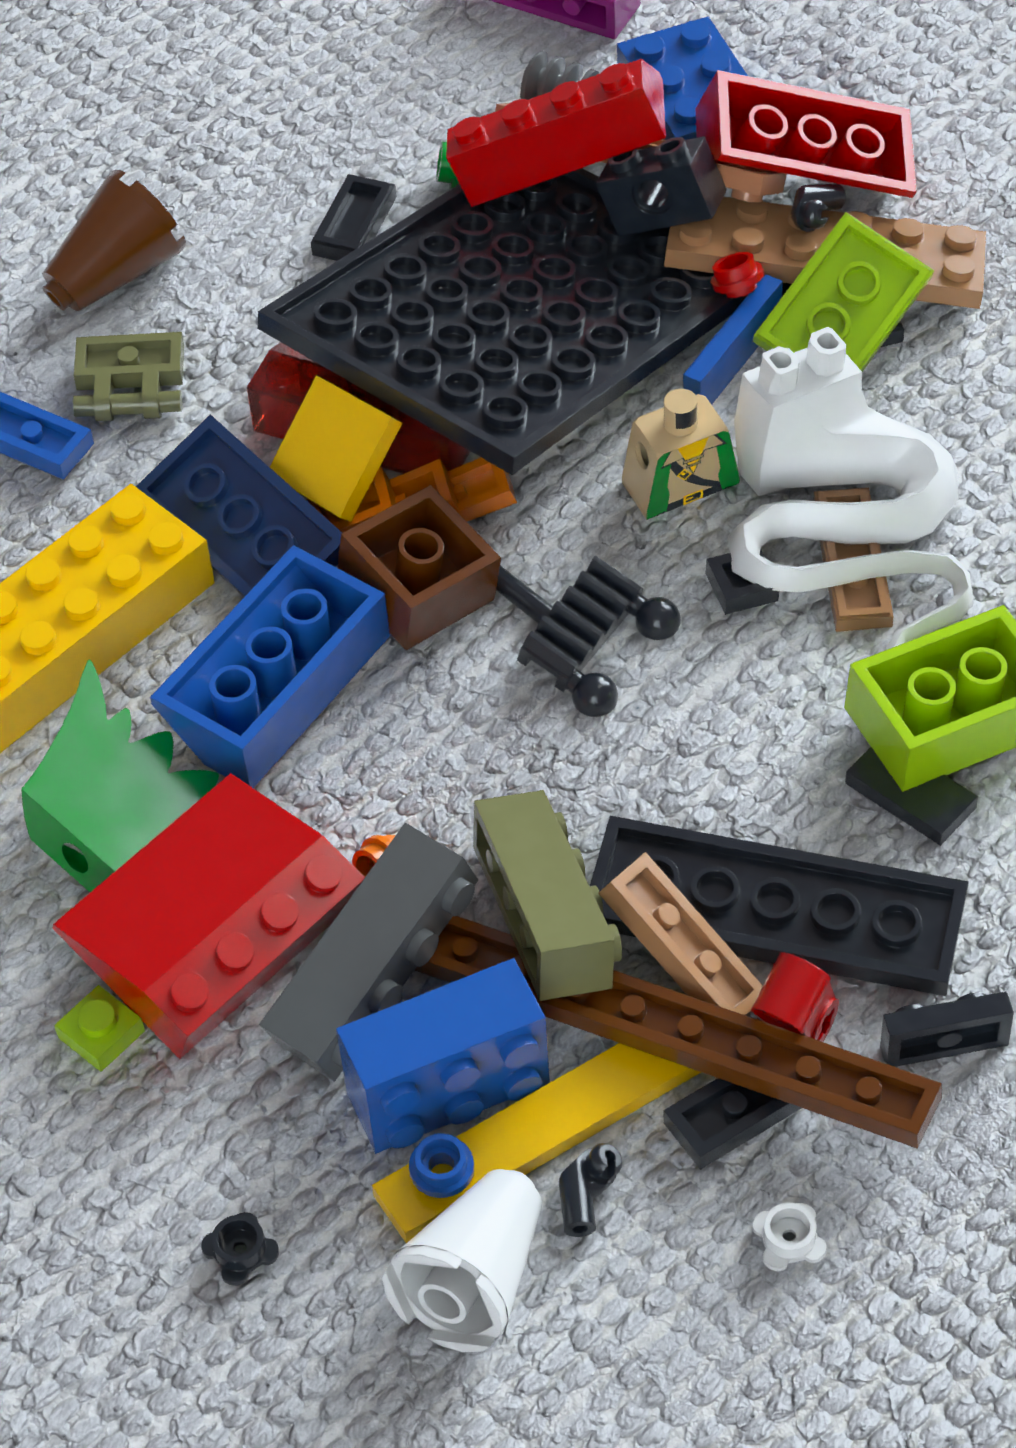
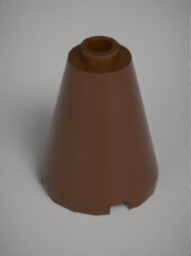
(111, 244)

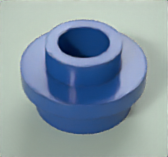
(438, 1150)

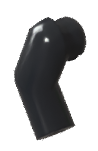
(812, 200)

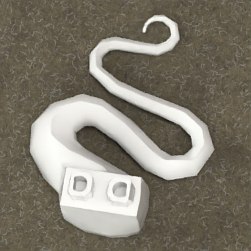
(810, 426)

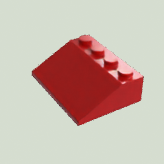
(209, 911)

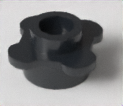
(235, 1231)

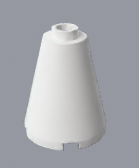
(468, 1263)

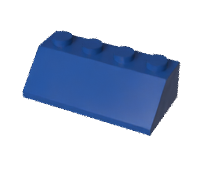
(273, 665)

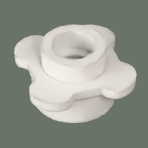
(789, 1218)

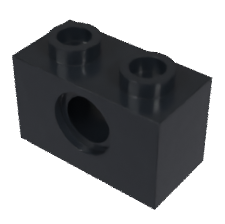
(661, 186)

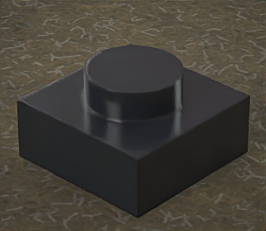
(733, 590)

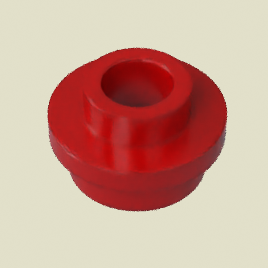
(736, 274)

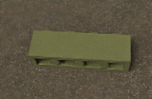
(545, 895)

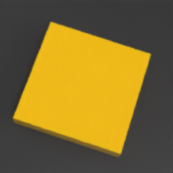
(334, 448)

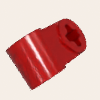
(797, 998)

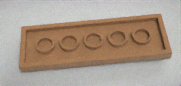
(784, 249)

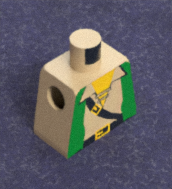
(678, 455)

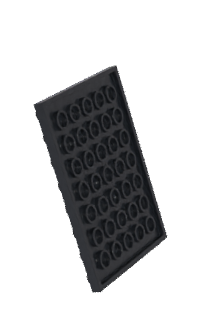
(501, 315)

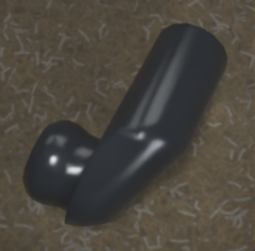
(583, 1184)

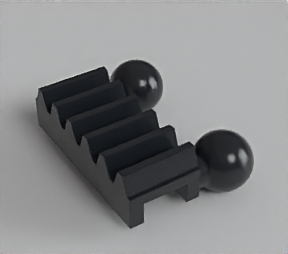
(584, 623)

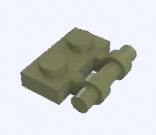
(128, 362)

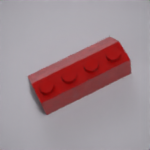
(557, 131)
(808, 133)

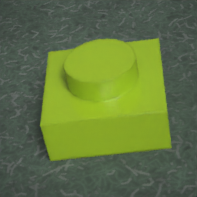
(99, 1028)

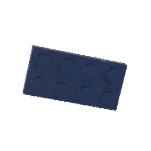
(237, 506)

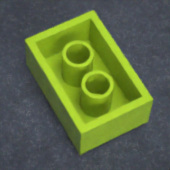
(939, 698)

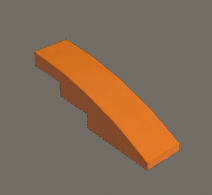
(470, 489)

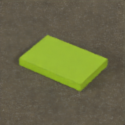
(852, 285)

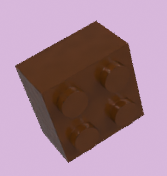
(424, 563)

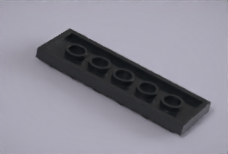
(823, 908)

